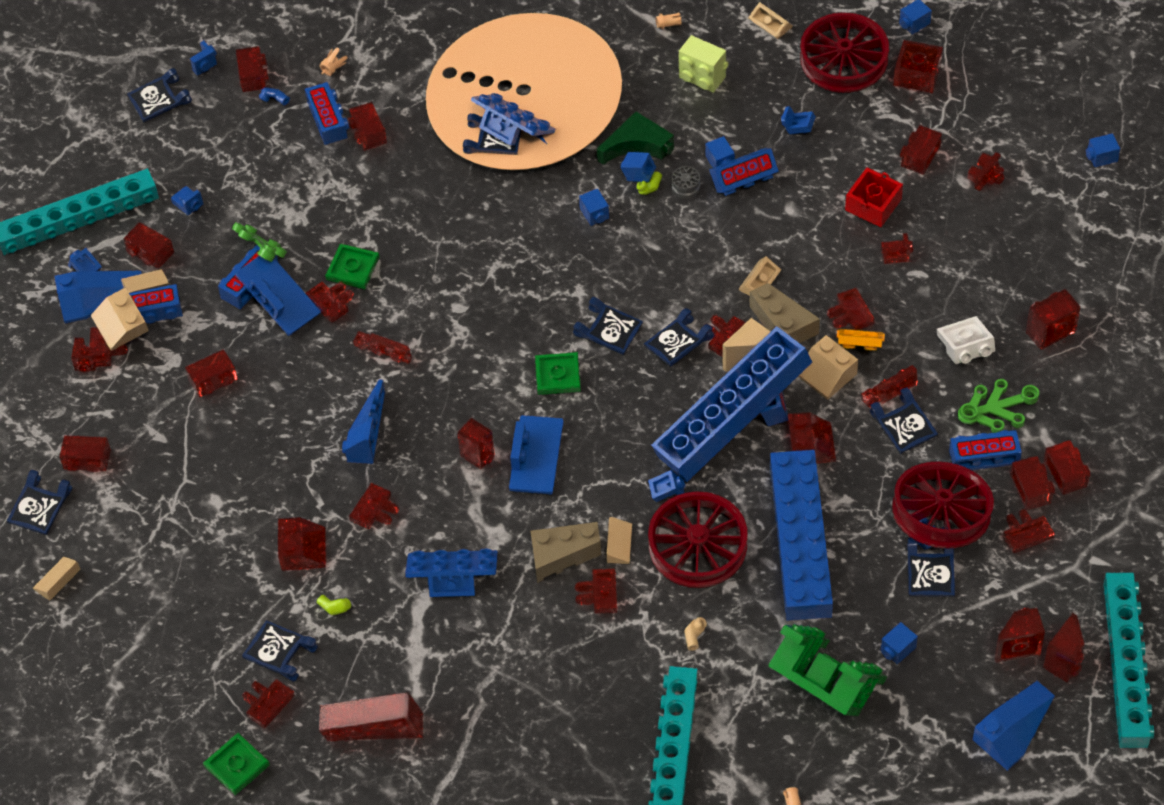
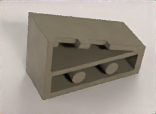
(779, 310)
(563, 547)

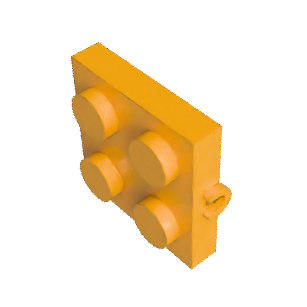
(868, 339)

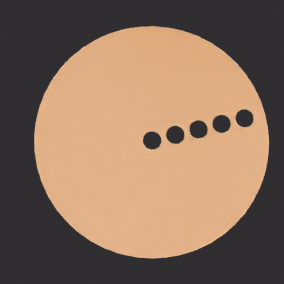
(570, 79)

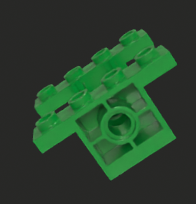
(796, 655)

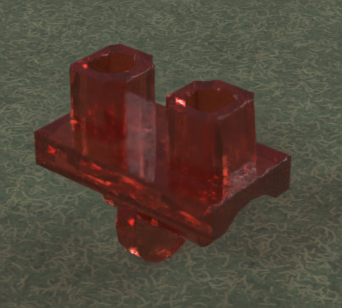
(989, 173)

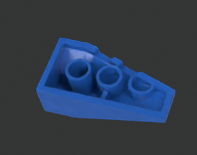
(84, 291)
(364, 432)
(1012, 726)

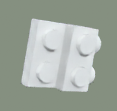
(966, 340)

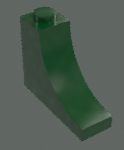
(636, 135)

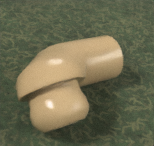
(692, 631)

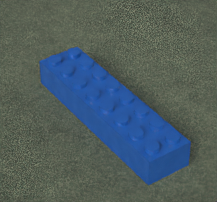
(732, 403)
(801, 535)

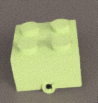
(702, 64)

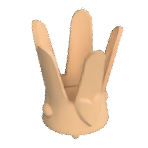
(331, 63)

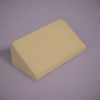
(769, 21)
(763, 273)
(145, 281)
(619, 541)
(57, 578)

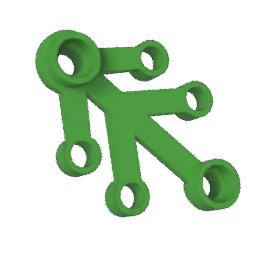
(268, 249)
(997, 407)

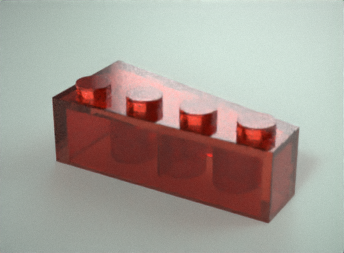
(372, 718)

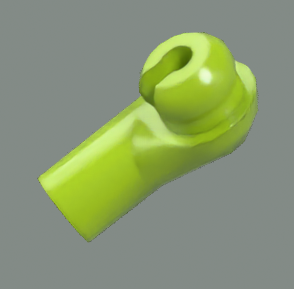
(652, 186)
(334, 607)

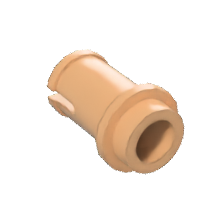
(668, 20)
(792, 797)

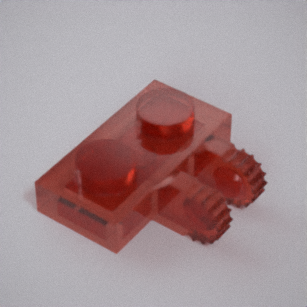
(330, 300)
(854, 308)
(725, 332)
(100, 351)
(370, 507)
(1027, 534)
(604, 591)
(270, 702)

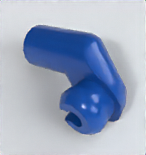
(274, 93)

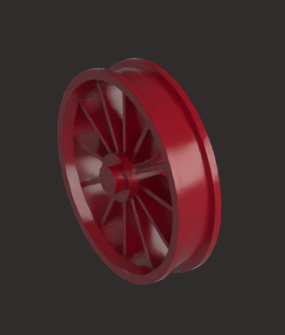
(844, 52)
(942, 504)
(697, 539)

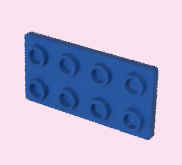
(506, 120)
(278, 294)
(535, 454)
(451, 571)

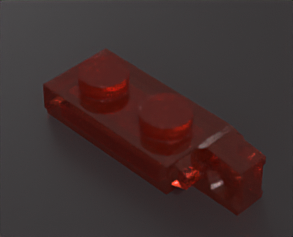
(383, 346)
(890, 387)

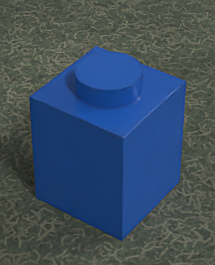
(915, 16)
(1103, 150)
(718, 152)
(638, 166)
(594, 207)
(898, 643)

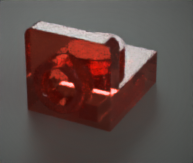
(897, 250)
(80, 356)

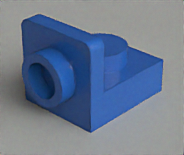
(187, 200)
(83, 261)
(666, 485)

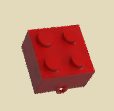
(874, 197)

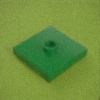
(352, 266)
(557, 373)
(236, 764)

